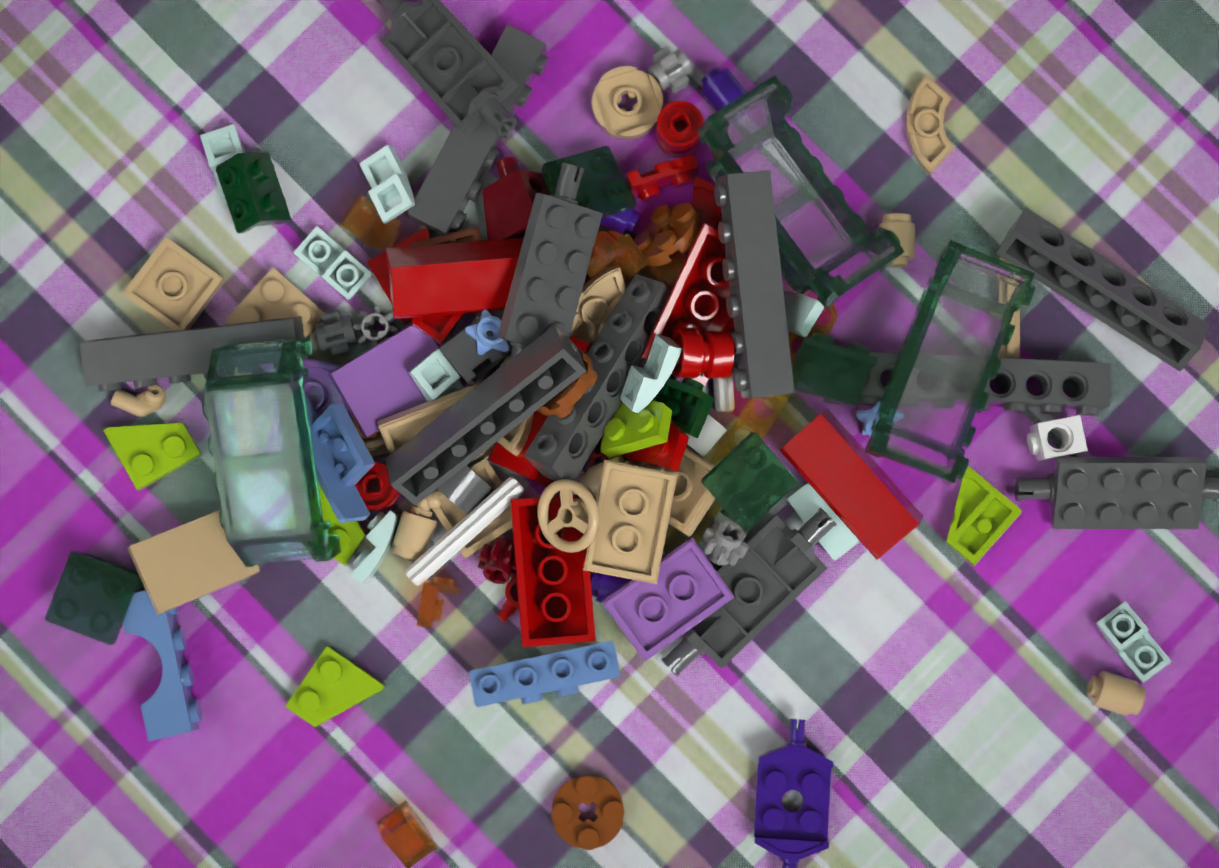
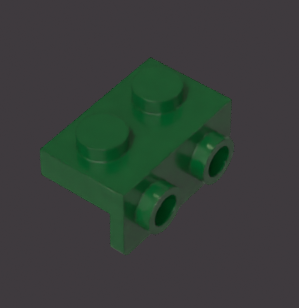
(252, 191)
(688, 403)

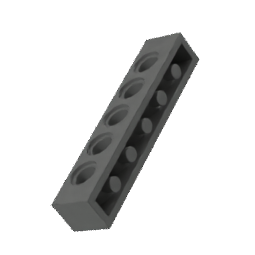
(1103, 289)
(567, 442)

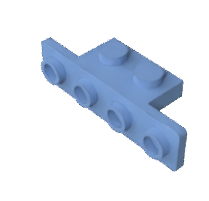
(339, 460)
(544, 674)

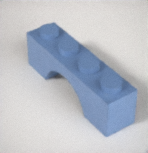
(171, 707)

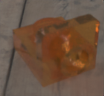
(430, 606)

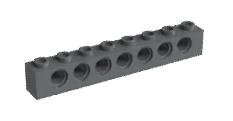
(1091, 379)

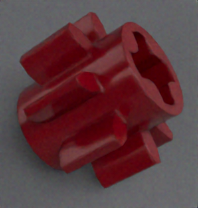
(498, 561)

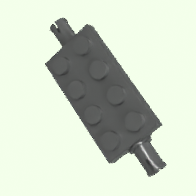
(449, 64)
(550, 264)
(1123, 492)
(763, 584)

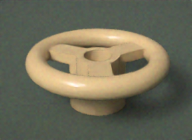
(576, 513)

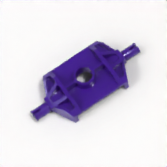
(798, 768)

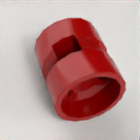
(678, 128)
(704, 354)
(376, 489)

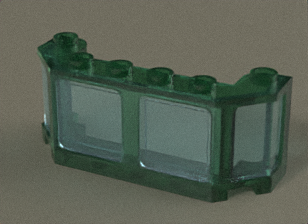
(265, 452)

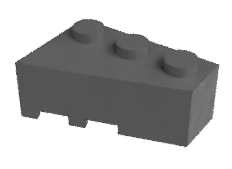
(463, 355)

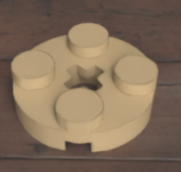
(638, 85)

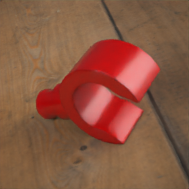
(510, 605)

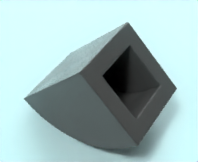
(465, 489)

